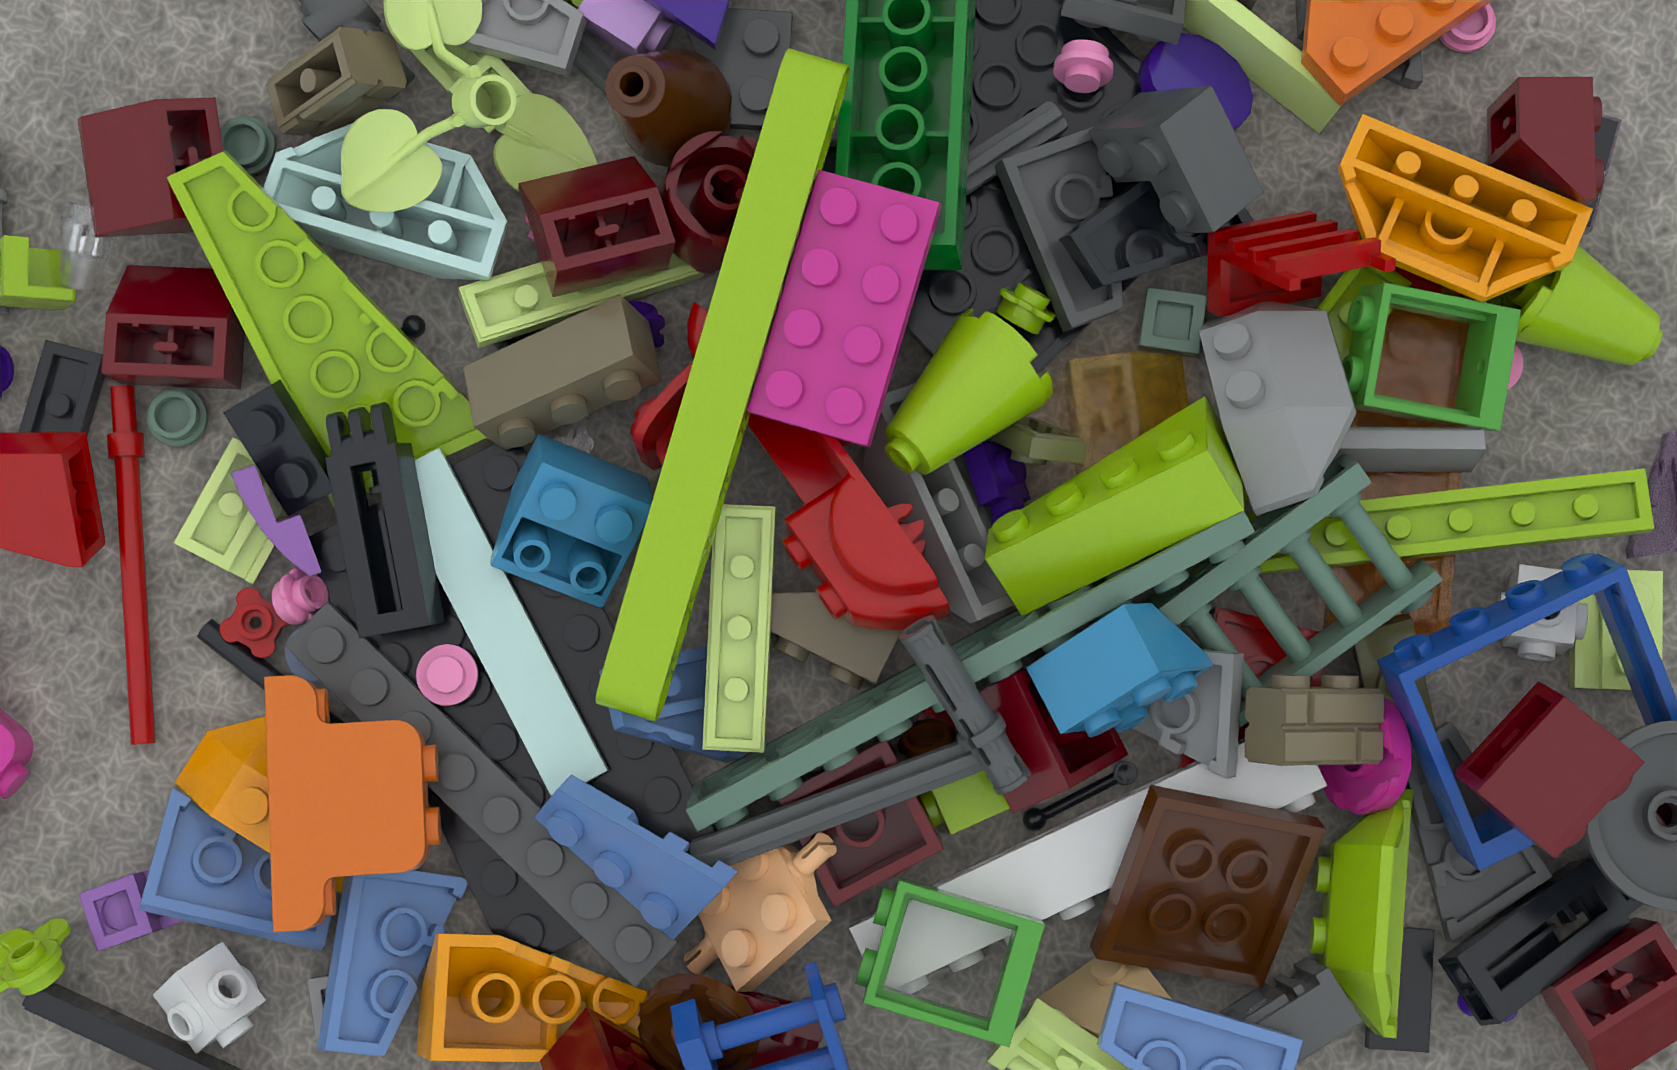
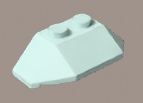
(444, 236)

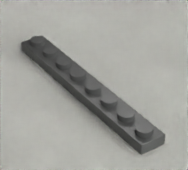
(481, 793)

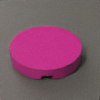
(1373, 786)

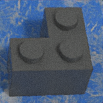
(1185, 151)

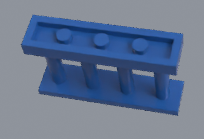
(705, 1042)

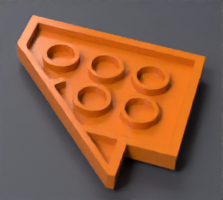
(1363, 40)

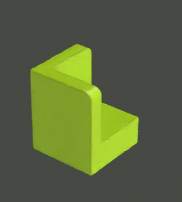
(31, 276)

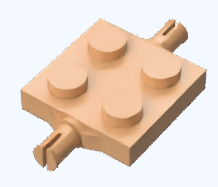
(763, 914)

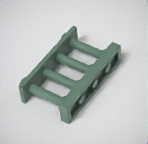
(1289, 532)

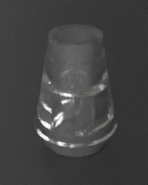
(81, 253)

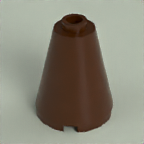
(667, 100)

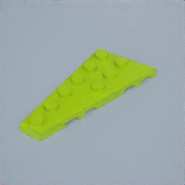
(313, 319)

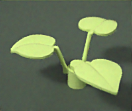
(393, 168)

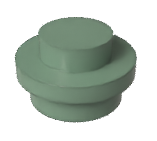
(249, 143)
(177, 417)

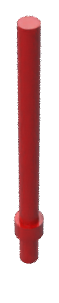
(125, 448)

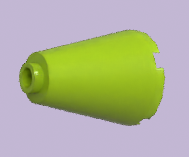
(1585, 313)
(966, 394)

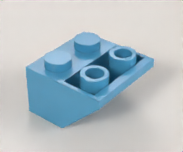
(571, 521)
(1117, 671)

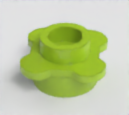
(1025, 307)

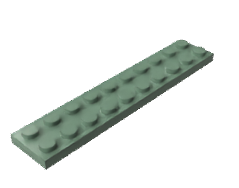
(987, 652)

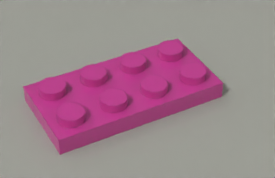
(844, 308)

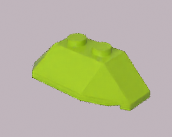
(1364, 912)

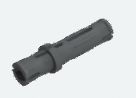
(977, 725)

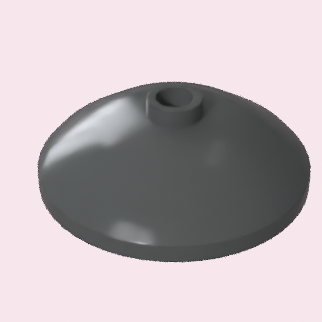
(1625, 834)

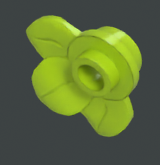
(32, 958)

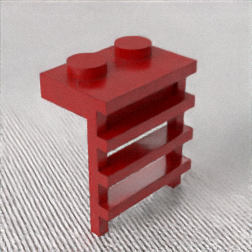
(1282, 260)

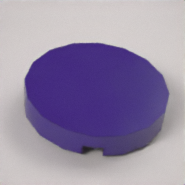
(1198, 64)

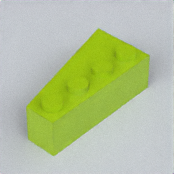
(1118, 510)

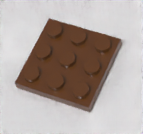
(1206, 886)

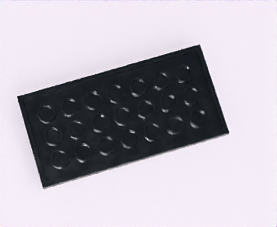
(577, 638)

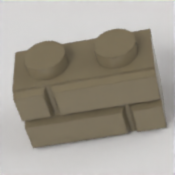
(336, 82)
(1314, 724)

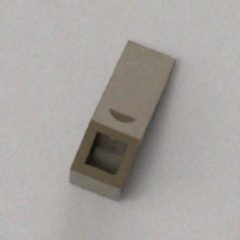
(807, 627)

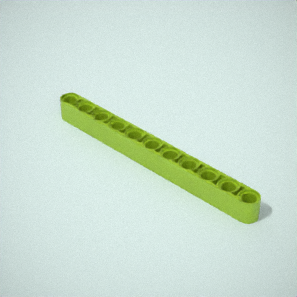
(721, 386)

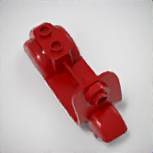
(843, 531)

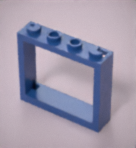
(1487, 836)

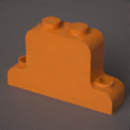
(340, 800)

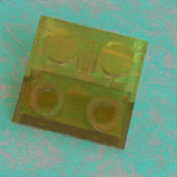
(1121, 398)

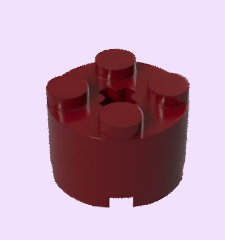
(698, 177)

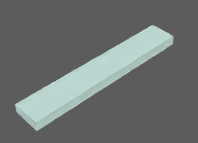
(503, 632)

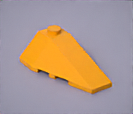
(509, 1001)

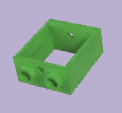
(1484, 365)
(1012, 979)

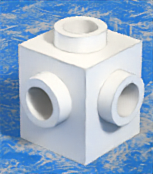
(1551, 634)
(210, 999)

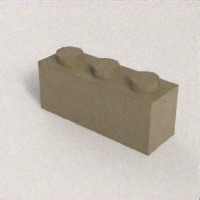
(562, 373)

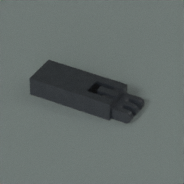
(387, 549)
(1519, 953)

